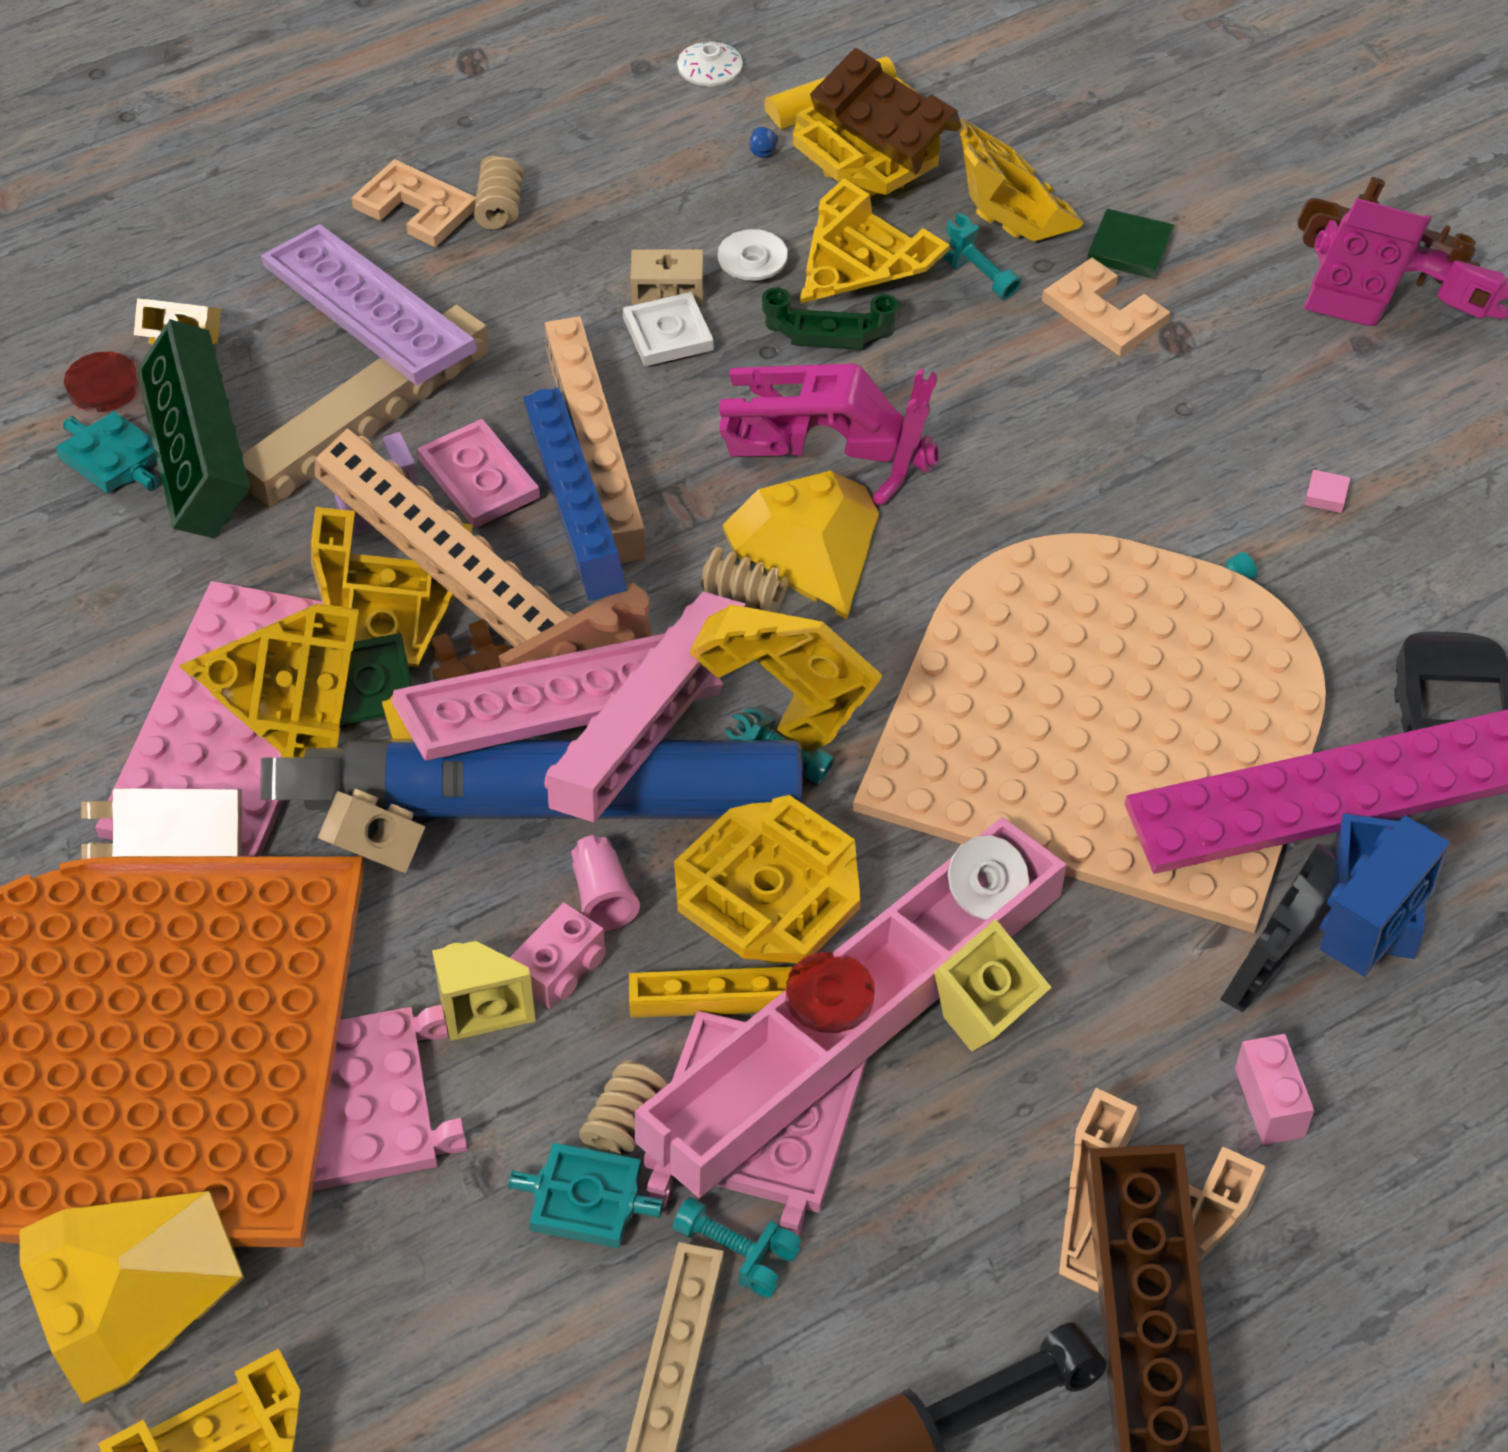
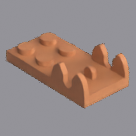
(605, 623)

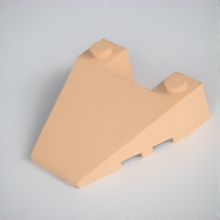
(1215, 1209)

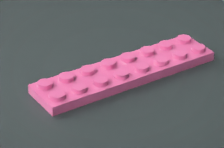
(520, 698)

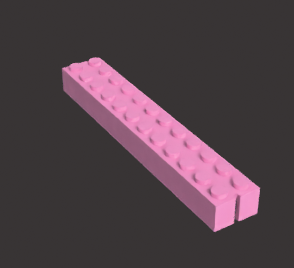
(778, 1067)

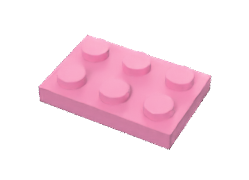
(478, 473)

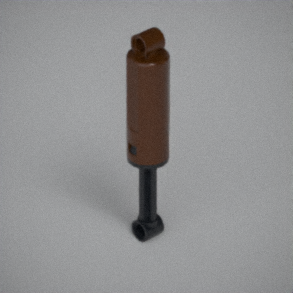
(906, 1425)

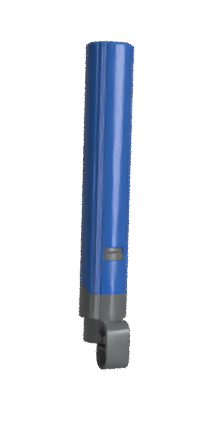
(508, 779)

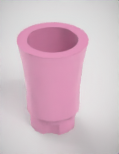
(602, 884)

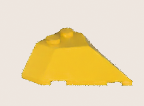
(860, 249)
(810, 531)
(285, 677)
(246, 1417)

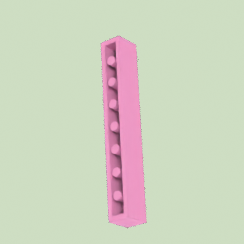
(633, 719)

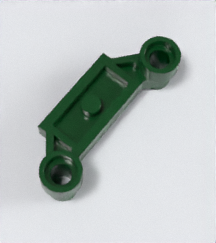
(829, 327)

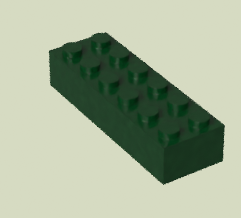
(192, 429)

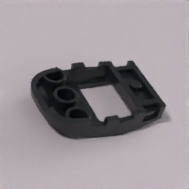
(1445, 658)
(1283, 929)

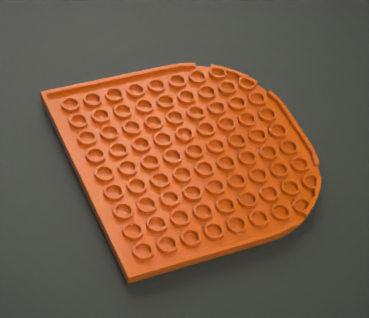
(172, 1034)

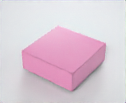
(1327, 491)

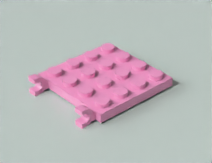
(378, 1101)
(792, 1164)

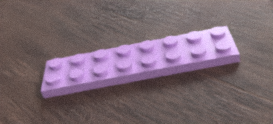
(369, 304)

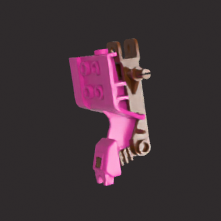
(1372, 247)

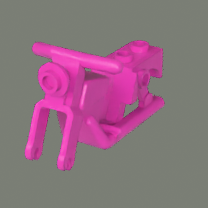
(831, 397)

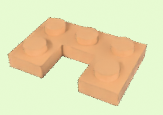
(440, 204)
(1080, 301)

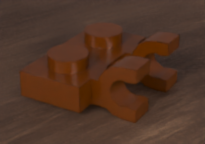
(484, 659)

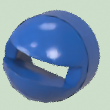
(763, 141)

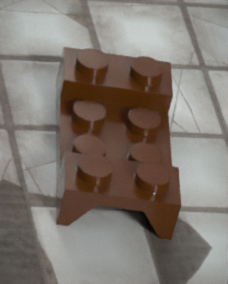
(882, 110)

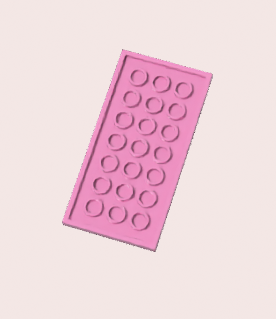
(194, 737)

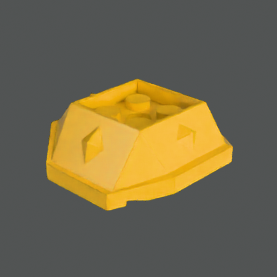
(848, 157)
(778, 849)

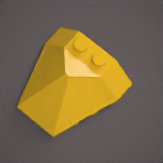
(1008, 191)
(124, 1282)

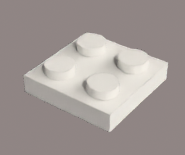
(668, 329)

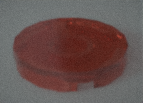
(101, 381)
(829, 992)

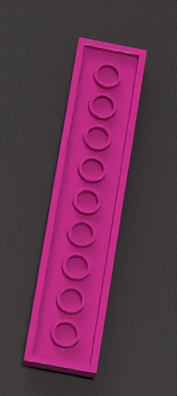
(1311, 792)

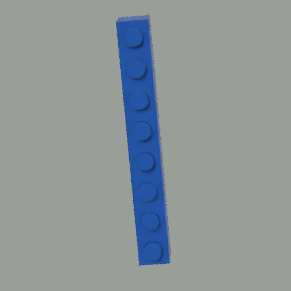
(574, 495)

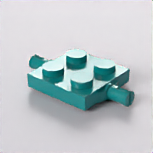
(109, 452)
(585, 1195)

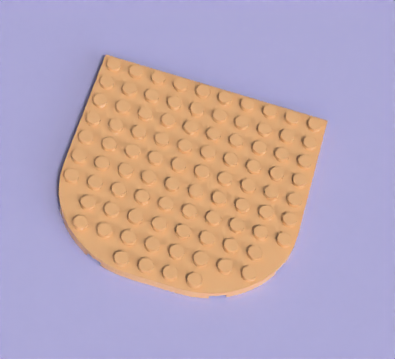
(1090, 678)

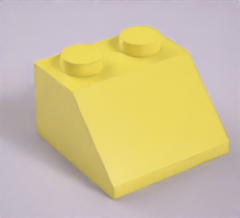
(987, 986)
(481, 990)

